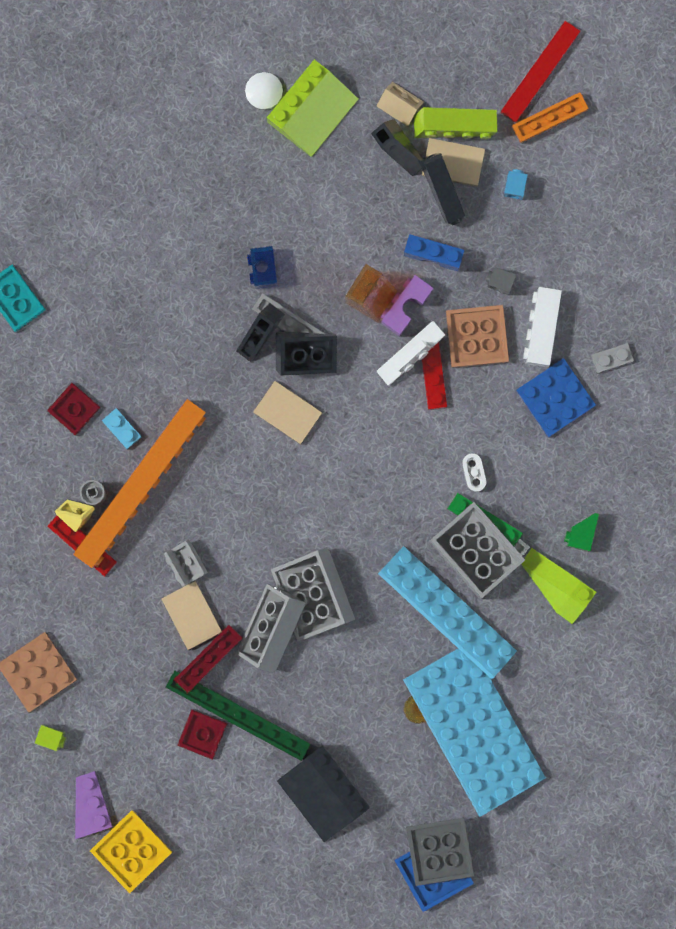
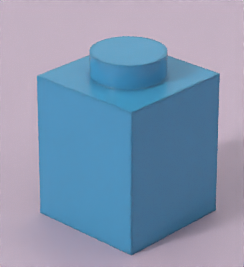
(515, 184)

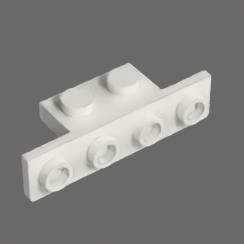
(410, 353)

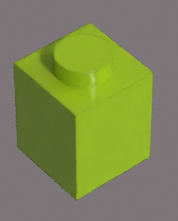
(50, 738)

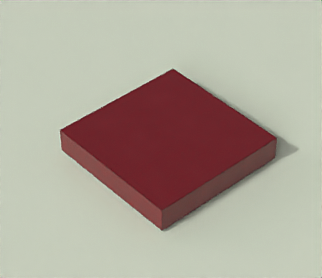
(73, 409)
(202, 734)

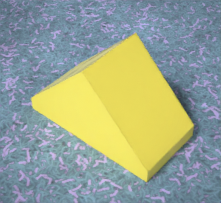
(74, 514)

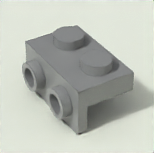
(185, 563)

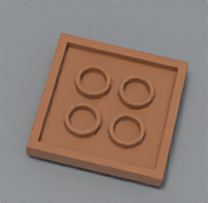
(477, 336)
(37, 672)

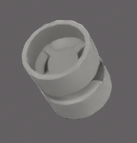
(93, 493)

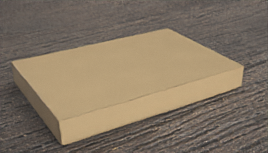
(461, 160)
(287, 412)
(191, 615)

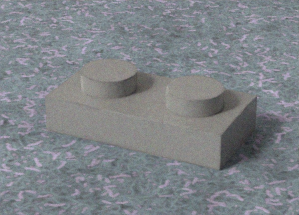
(612, 358)

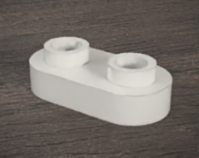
(475, 472)

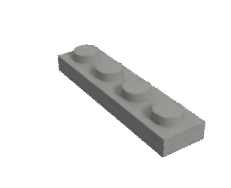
(290, 321)

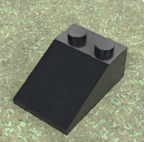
(305, 353)

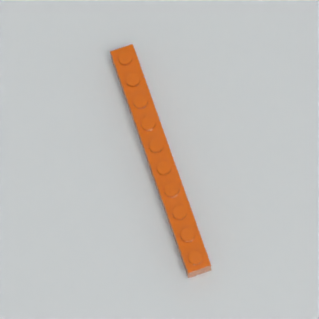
(139, 483)

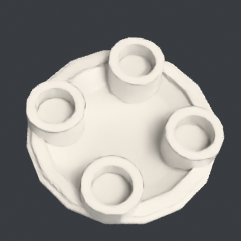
(264, 90)

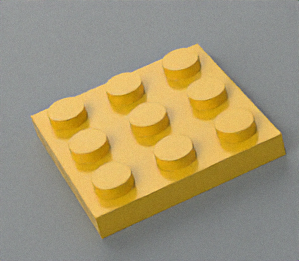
(131, 851)

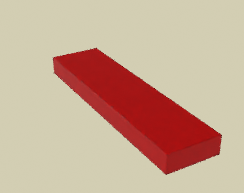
(74, 539)

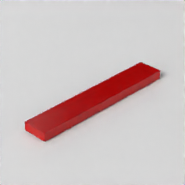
(540, 71)

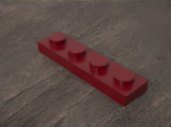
(208, 659)

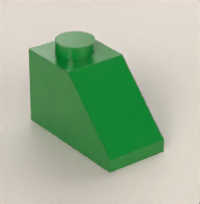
(582, 534)

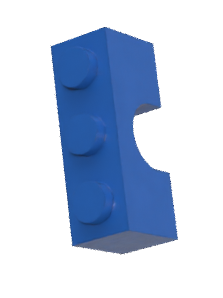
(436, 252)

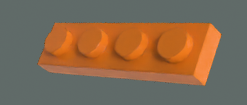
(550, 117)

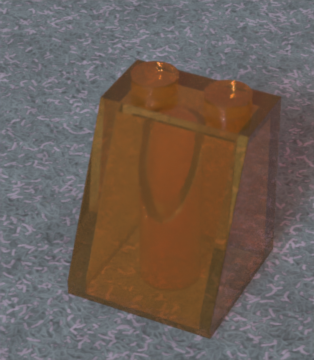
(370, 293)

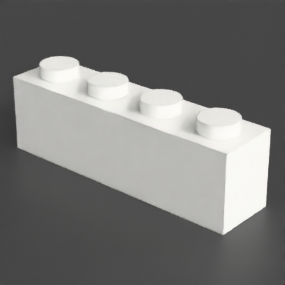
(543, 327)

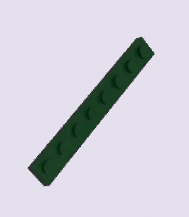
(242, 718)

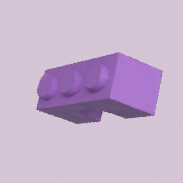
(416, 291)

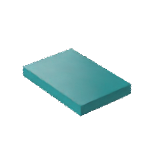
(17, 300)

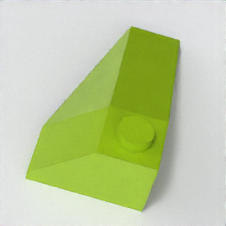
(560, 588)

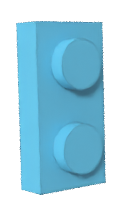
(121, 428)

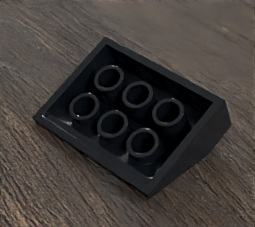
(323, 793)

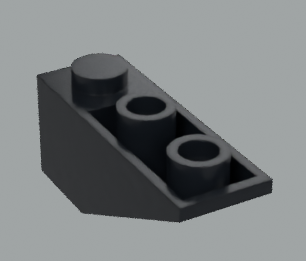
(397, 146)

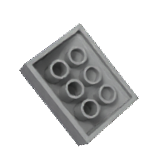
(477, 550)
(319, 585)

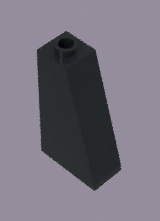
(442, 188)

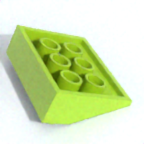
(312, 108)

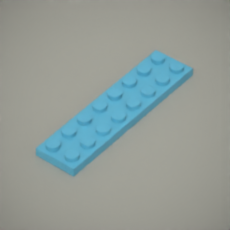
(447, 612)

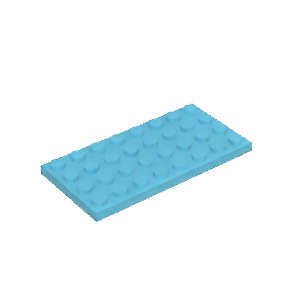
(474, 730)

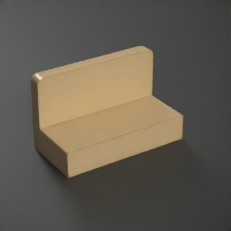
(399, 103)

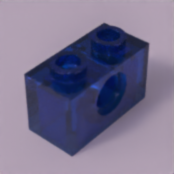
(265, 256)

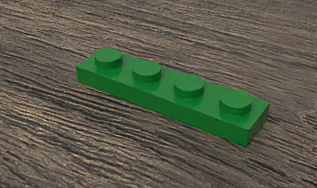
(460, 503)

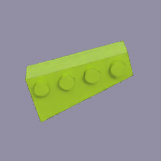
(455, 123)

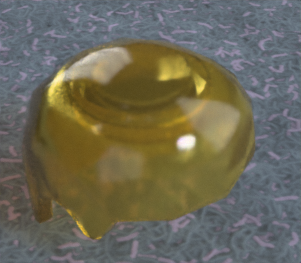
(412, 711)

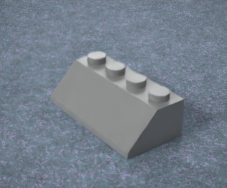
(270, 628)

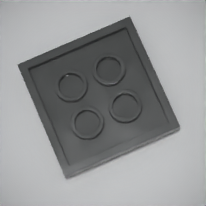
(439, 851)

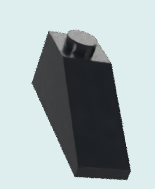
(260, 332)

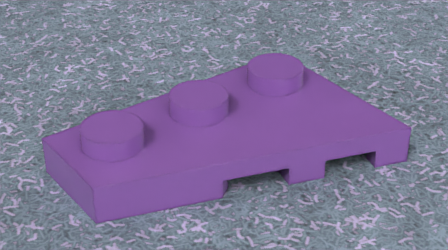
(90, 807)

